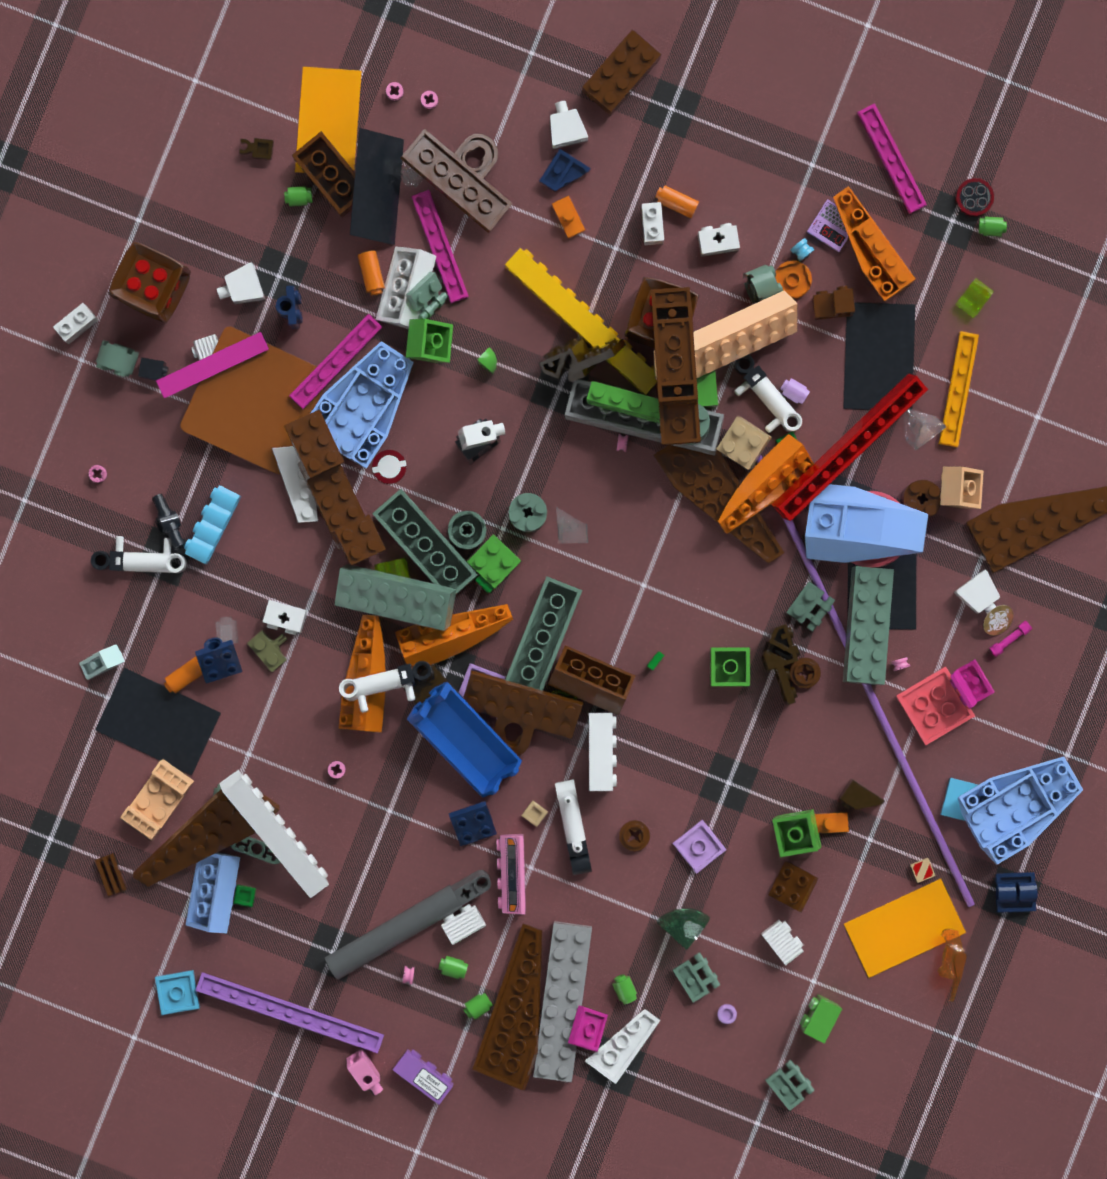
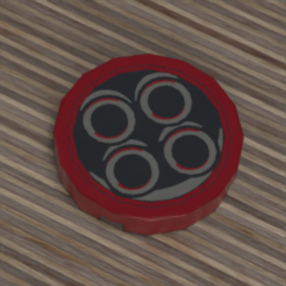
(974, 197)

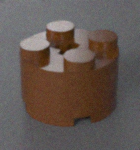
(930, 493)

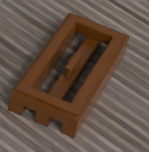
(112, 879)

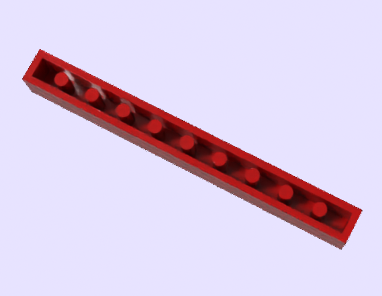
(849, 447)

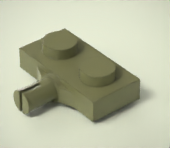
(268, 650)

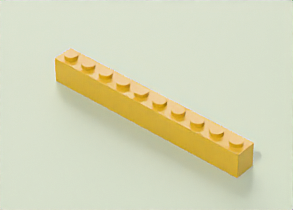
(579, 318)

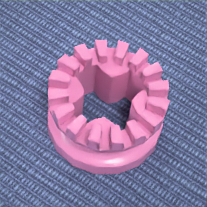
(400, 91)
(430, 105)
(621, 442)
(103, 473)
(900, 663)
(331, 772)
(408, 977)

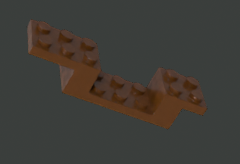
(675, 366)
(331, 490)

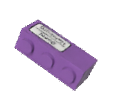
(423, 1076)

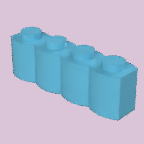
(214, 521)

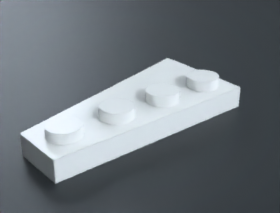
(295, 484)
(622, 1048)

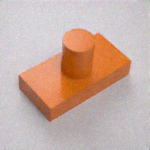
(568, 217)
(832, 822)

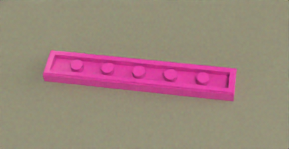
(891, 158)
(440, 246)
(335, 361)
(212, 365)

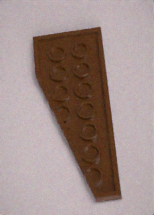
(710, 485)
(1026, 525)
(204, 834)
(513, 1028)

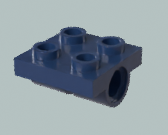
(294, 315)
(218, 660)
(472, 823)
(1016, 892)

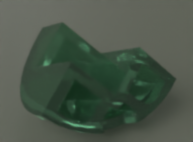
(684, 925)

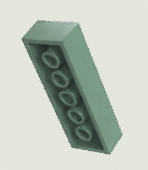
(424, 542)
(395, 597)
(868, 625)
(544, 634)

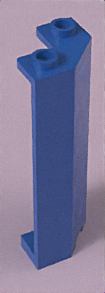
(464, 739)

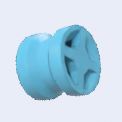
(802, 249)

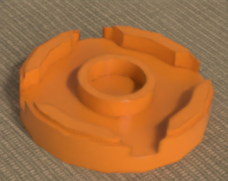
(794, 278)

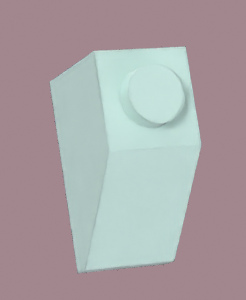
(101, 662)

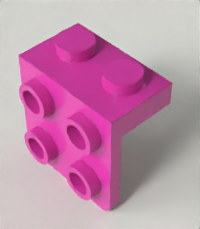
(971, 683)

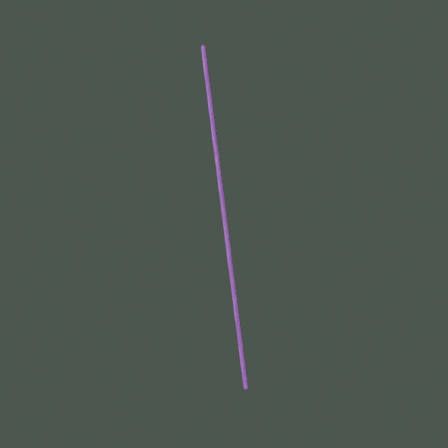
(885, 724)

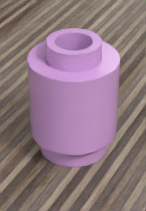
(794, 391)

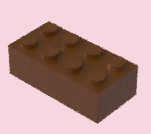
(621, 72)
(327, 172)
(591, 680)

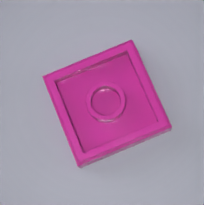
(588, 1028)

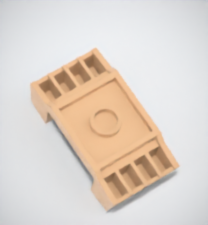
(157, 799)

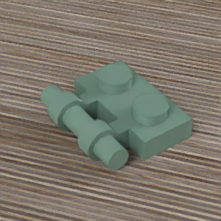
(423, 292)
(806, 602)
(690, 979)
(784, 1087)

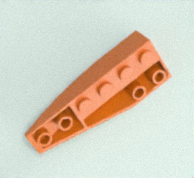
(873, 250)
(766, 482)
(465, 631)
(366, 660)

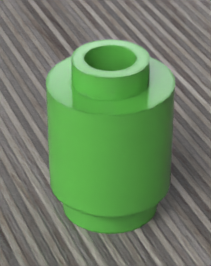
(298, 196)
(992, 226)
(453, 967)
(624, 989)
(477, 1006)

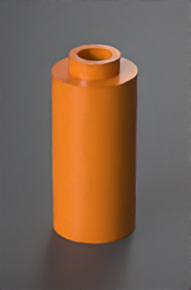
(677, 201)
(371, 272)
(183, 676)

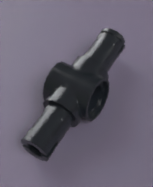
(168, 521)

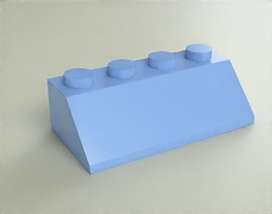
(213, 893)

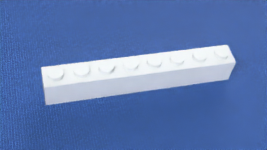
(274, 833)

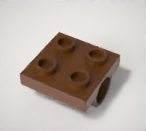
(793, 886)

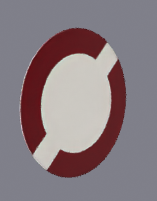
(389, 466)

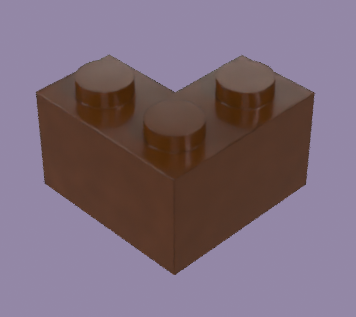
(834, 304)

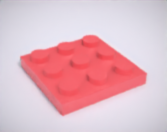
(934, 706)

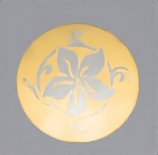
(998, 620)

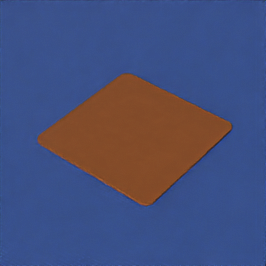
(249, 403)

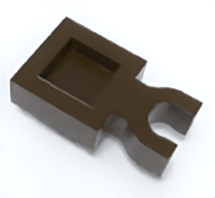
(260, 148)

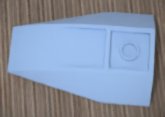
(364, 403)
(860, 526)
(1018, 806)

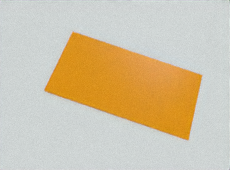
(332, 106)
(903, 928)

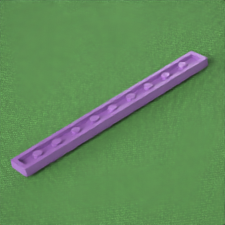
(289, 1013)

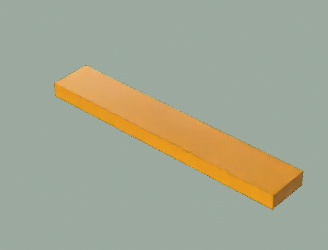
(958, 389)

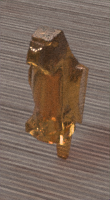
(952, 959)

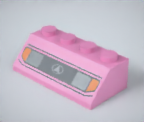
(512, 874)

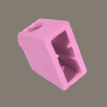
(364, 1071)

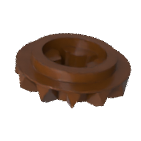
(812, 678)
(625, 835)

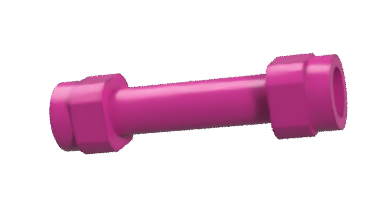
(1023, 629)

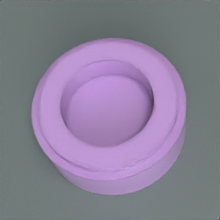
(727, 1014)

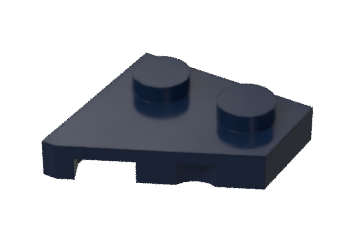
(563, 171)

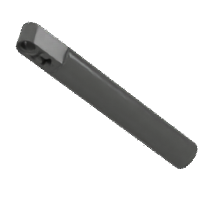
(406, 925)

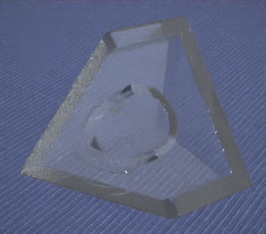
(920, 427)
(570, 529)

